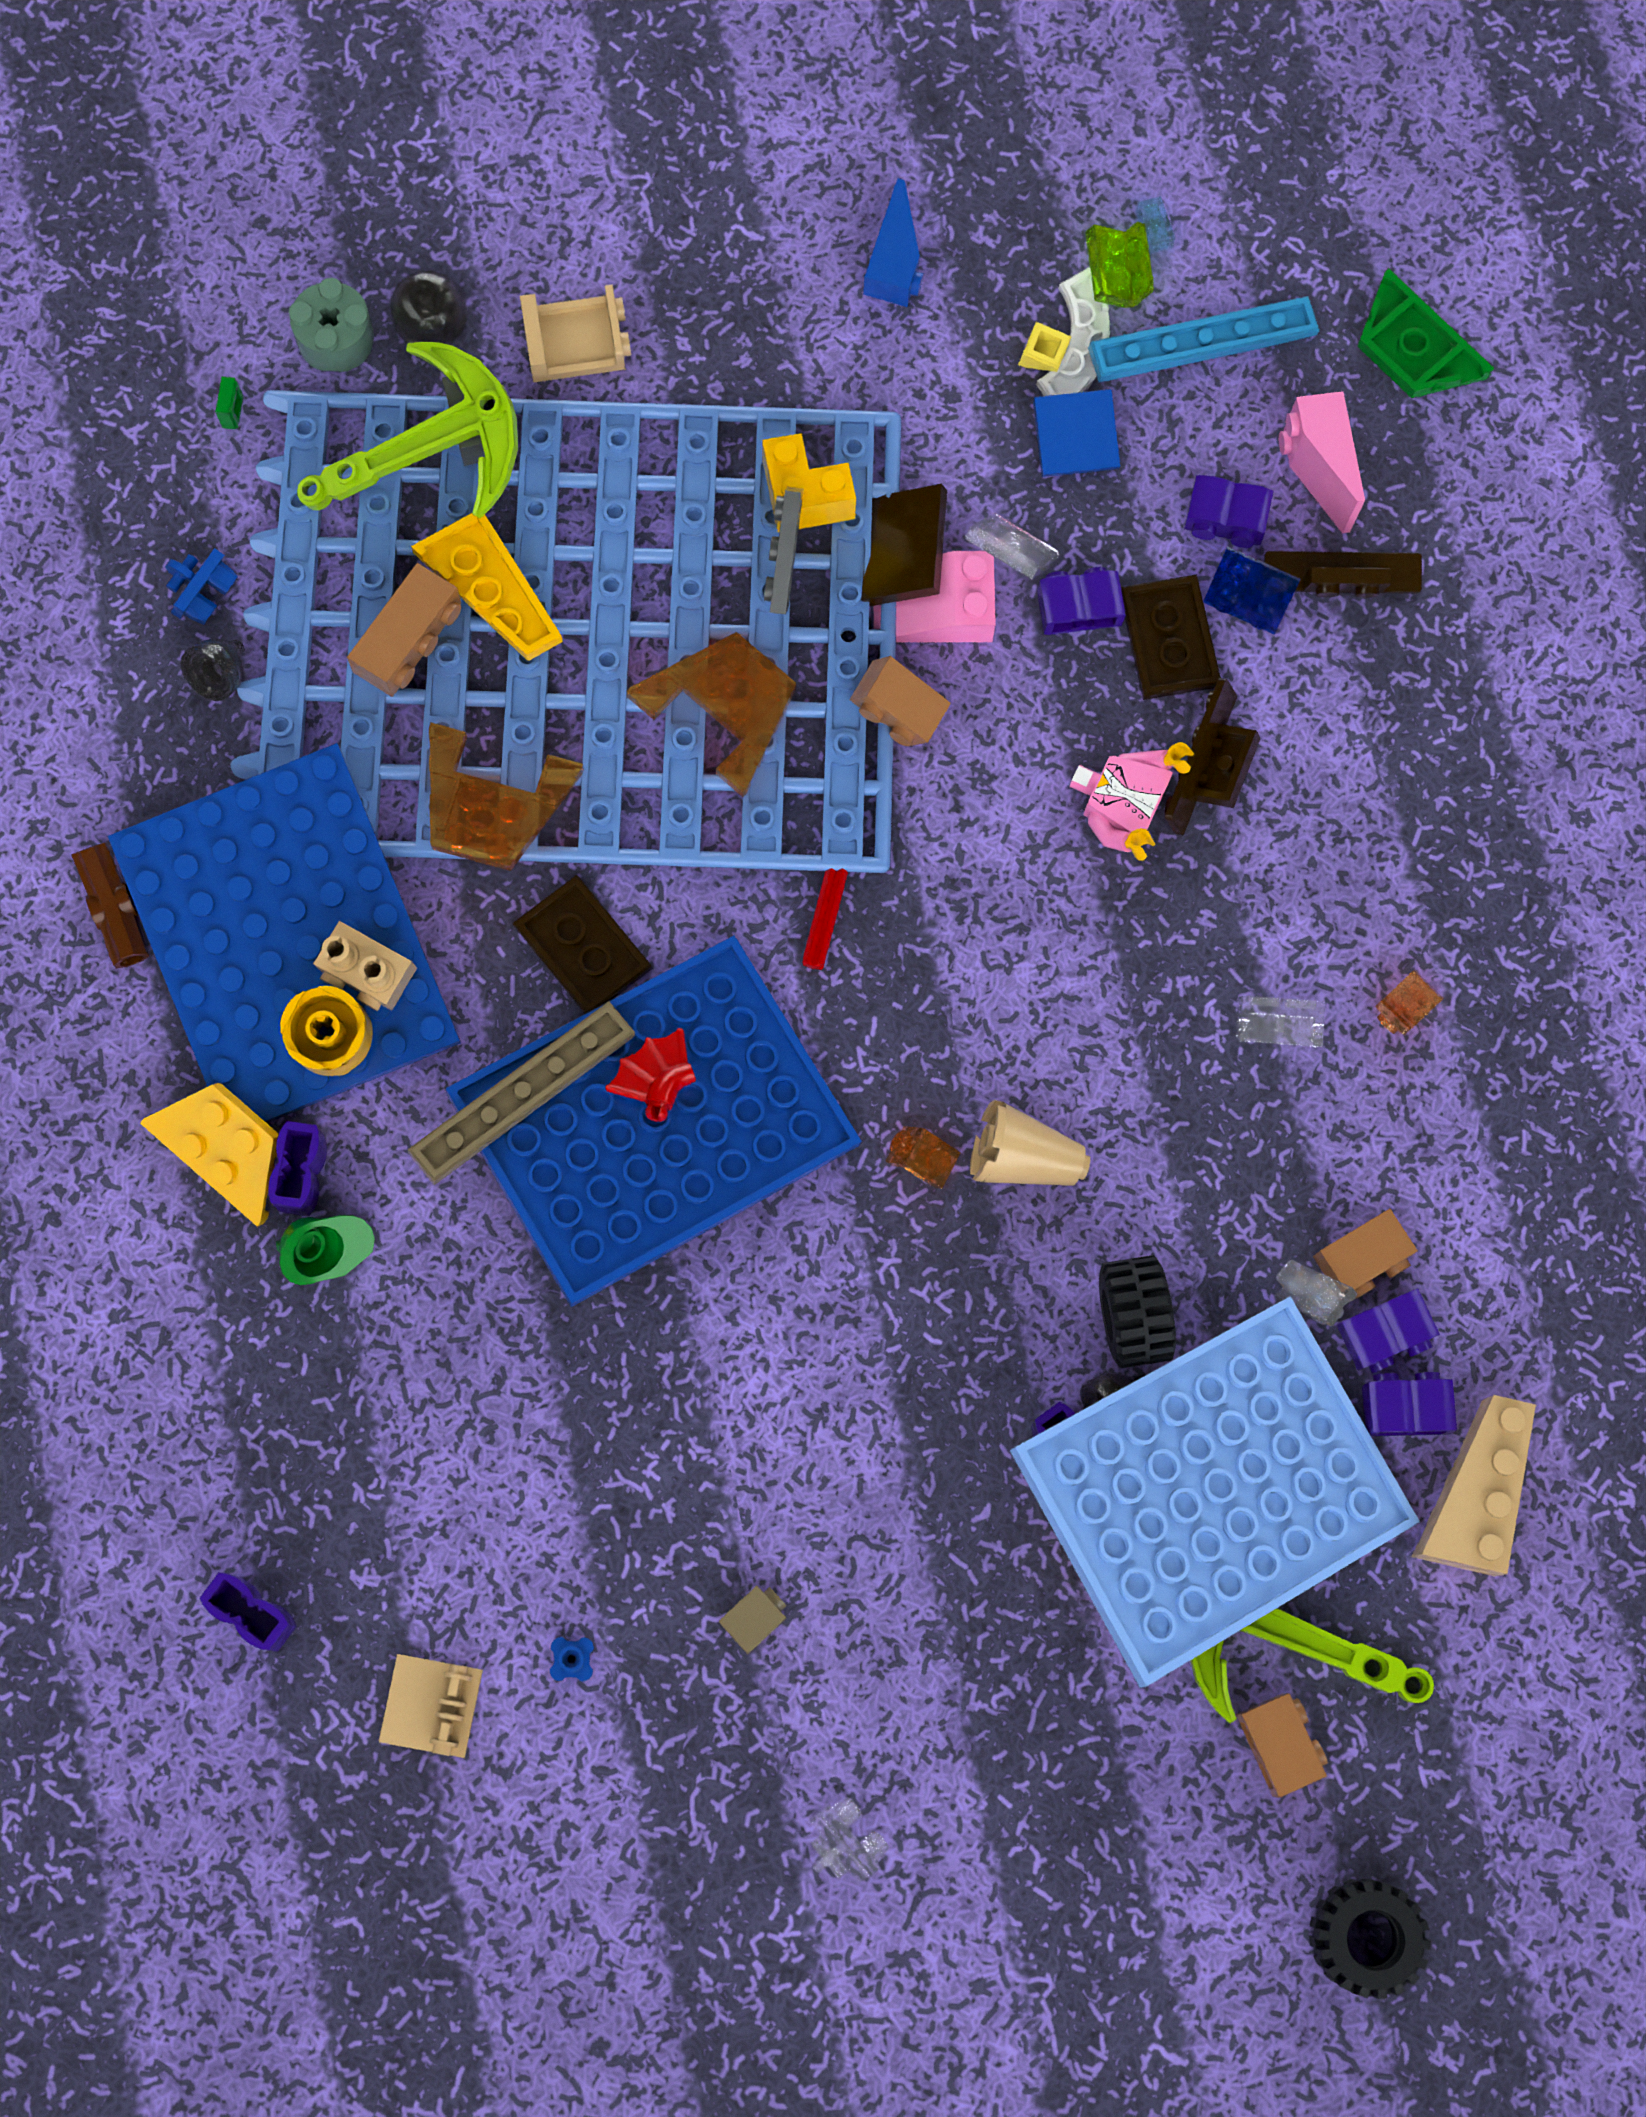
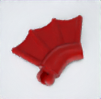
(655, 1074)

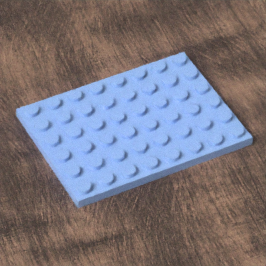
(1214, 1490)

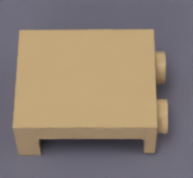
(575, 336)

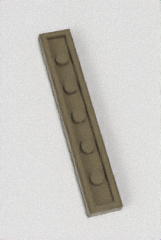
(521, 1093)

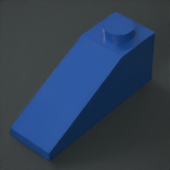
(895, 257)

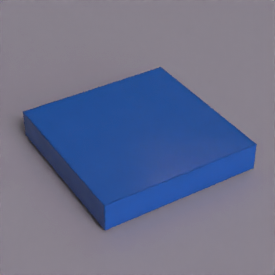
(1076, 433)

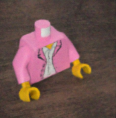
(1128, 795)

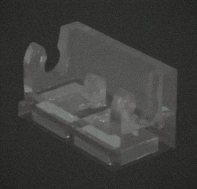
(1280, 1021)

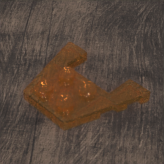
(736, 689)
(484, 817)

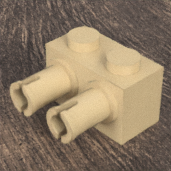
(364, 966)

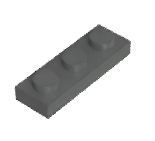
(784, 549)

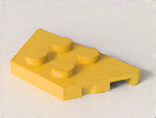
(221, 1144)

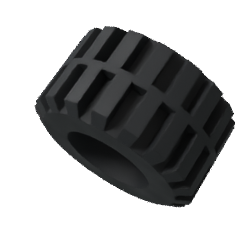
(1137, 1311)
(1407, 1938)

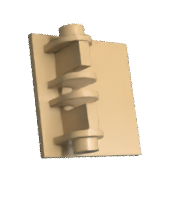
(430, 1706)

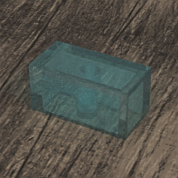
(1158, 227)

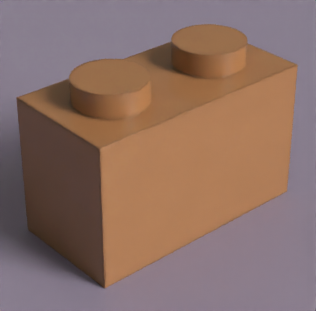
(899, 700)
(1367, 1253)
(1282, 1744)

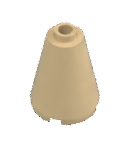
(1025, 1151)

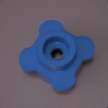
(562, 1650)

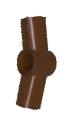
(111, 905)

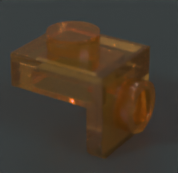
(1407, 1004)
(923, 1155)

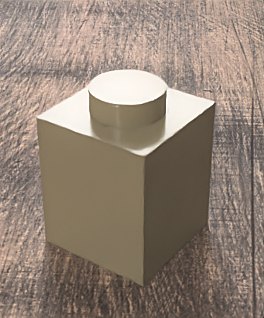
(754, 1618)

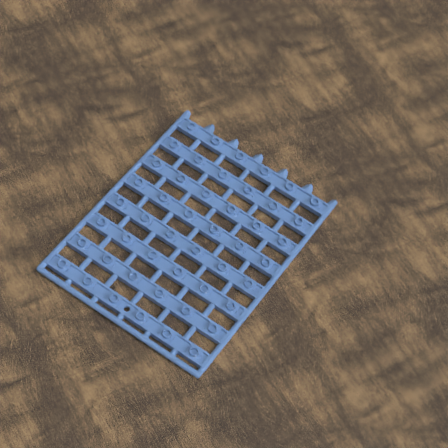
(526, 700)

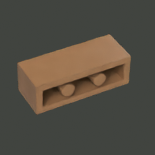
(405, 630)

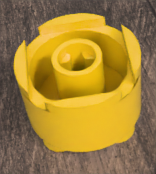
(326, 1008)

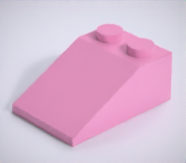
(1324, 455)
(959, 612)

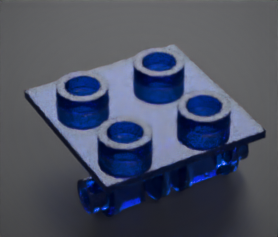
(1251, 590)

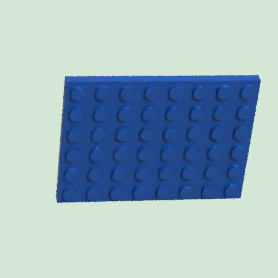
(239, 910)
(618, 1190)

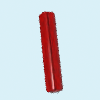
(824, 918)

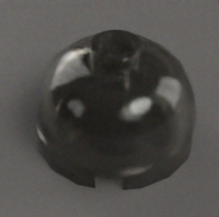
(428, 308)

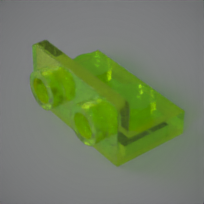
(1120, 265)

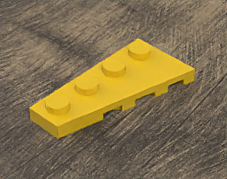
(490, 583)

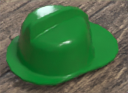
(323, 1248)

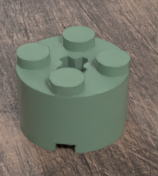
(332, 326)

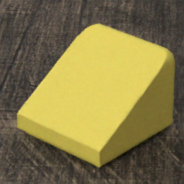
(1044, 348)

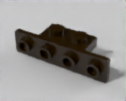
(1351, 572)
(1218, 761)

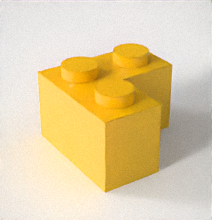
(827, 489)

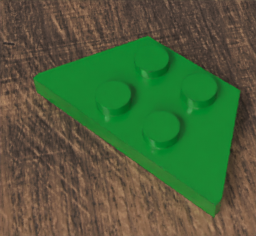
(1416, 343)

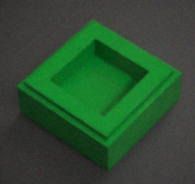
(229, 403)

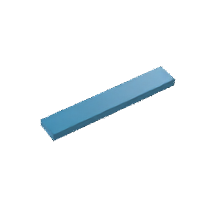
(1202, 339)

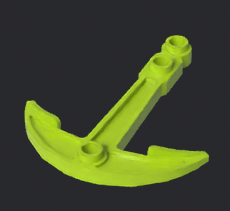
(448, 428)
(1318, 1644)

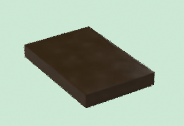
(906, 545)
(1170, 637)
(582, 945)

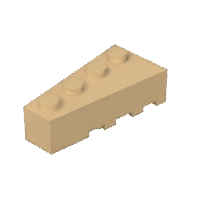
(1481, 1496)

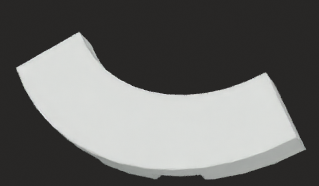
(1088, 324)

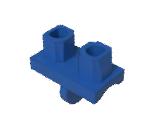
(212, 572)

